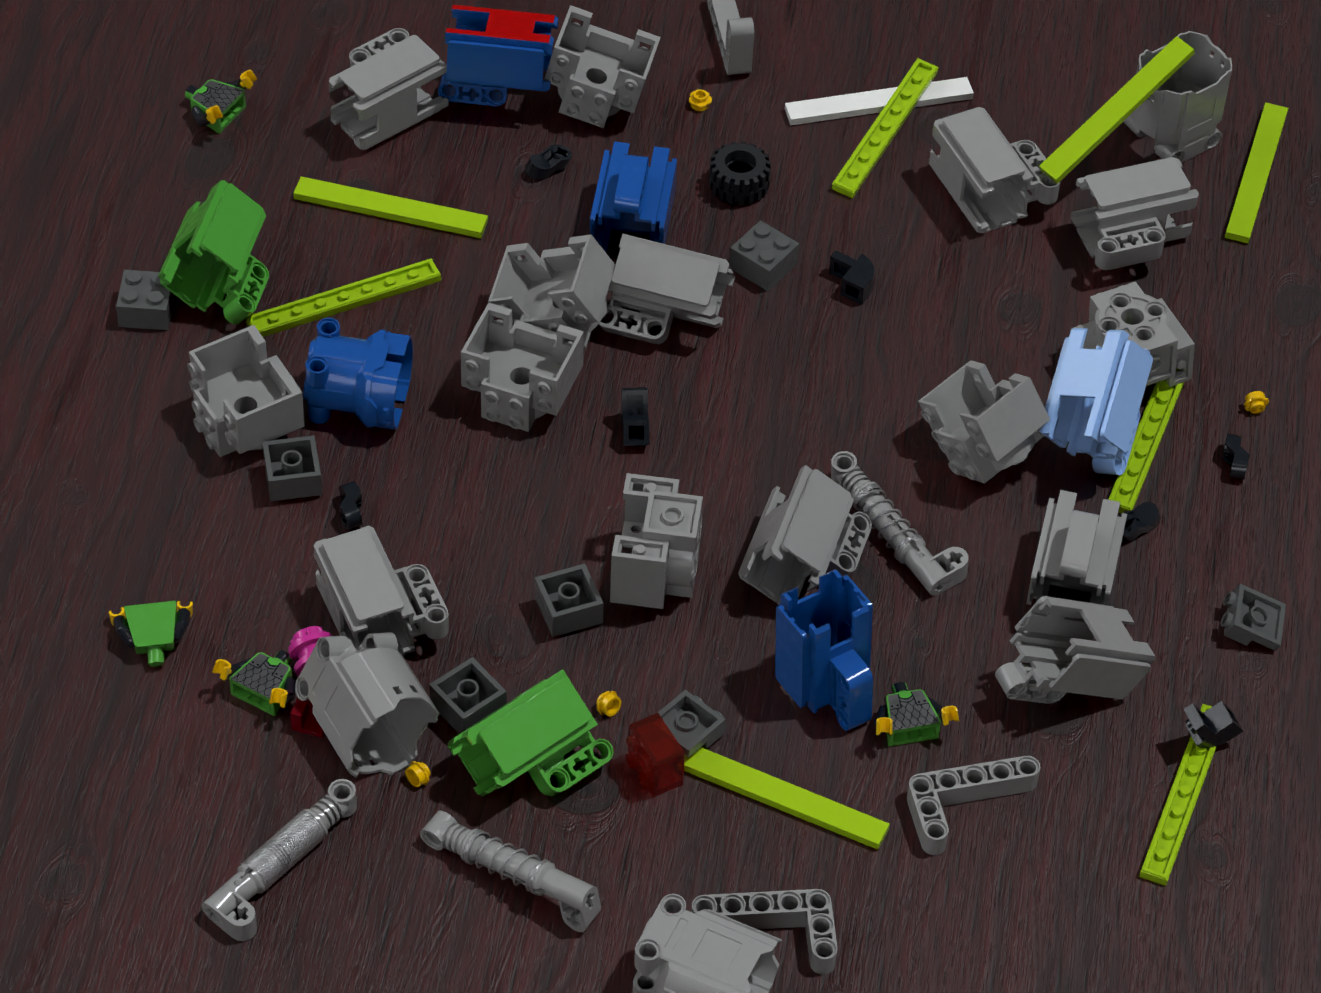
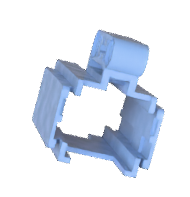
(1098, 398)

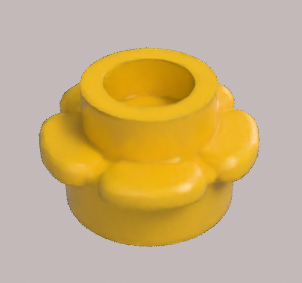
(700, 100)
(1256, 402)
(608, 703)
(418, 773)

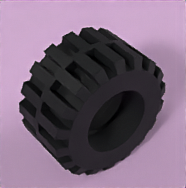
(739, 173)

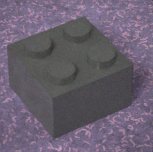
(764, 255)
(144, 301)
(292, 468)
(568, 600)
(466, 695)

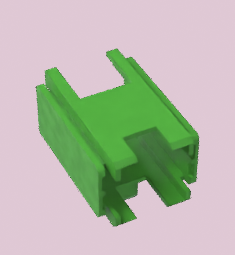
(215, 256)
(533, 737)

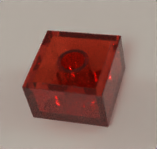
(655, 755)

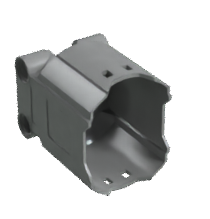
(1188, 105)
(366, 702)
(702, 953)

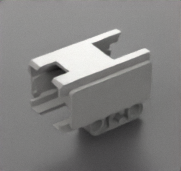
(387, 87)
(988, 172)
(1134, 212)
(664, 285)
(804, 536)
(1077, 549)
(373, 597)
(1063, 658)

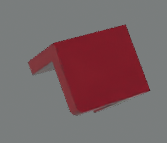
(304, 720)

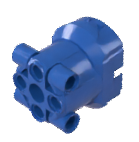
(357, 375)

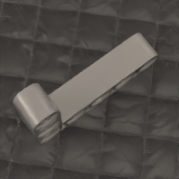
(734, 36)
(961, 790)
(777, 916)

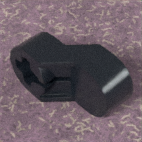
(548, 161)
(1235, 456)
(350, 505)
(1140, 520)

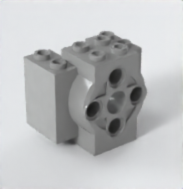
(598, 69)
(559, 288)
(1148, 325)
(520, 367)
(242, 393)
(984, 423)
(664, 550)

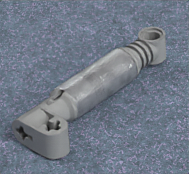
(275, 859)

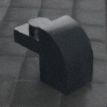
(855, 275)
(635, 416)
(1212, 726)

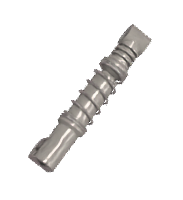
(934, 572)
(577, 899)

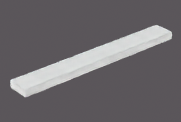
(872, 101)

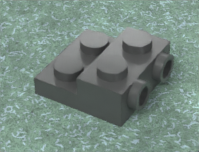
(1253, 617)
(692, 722)

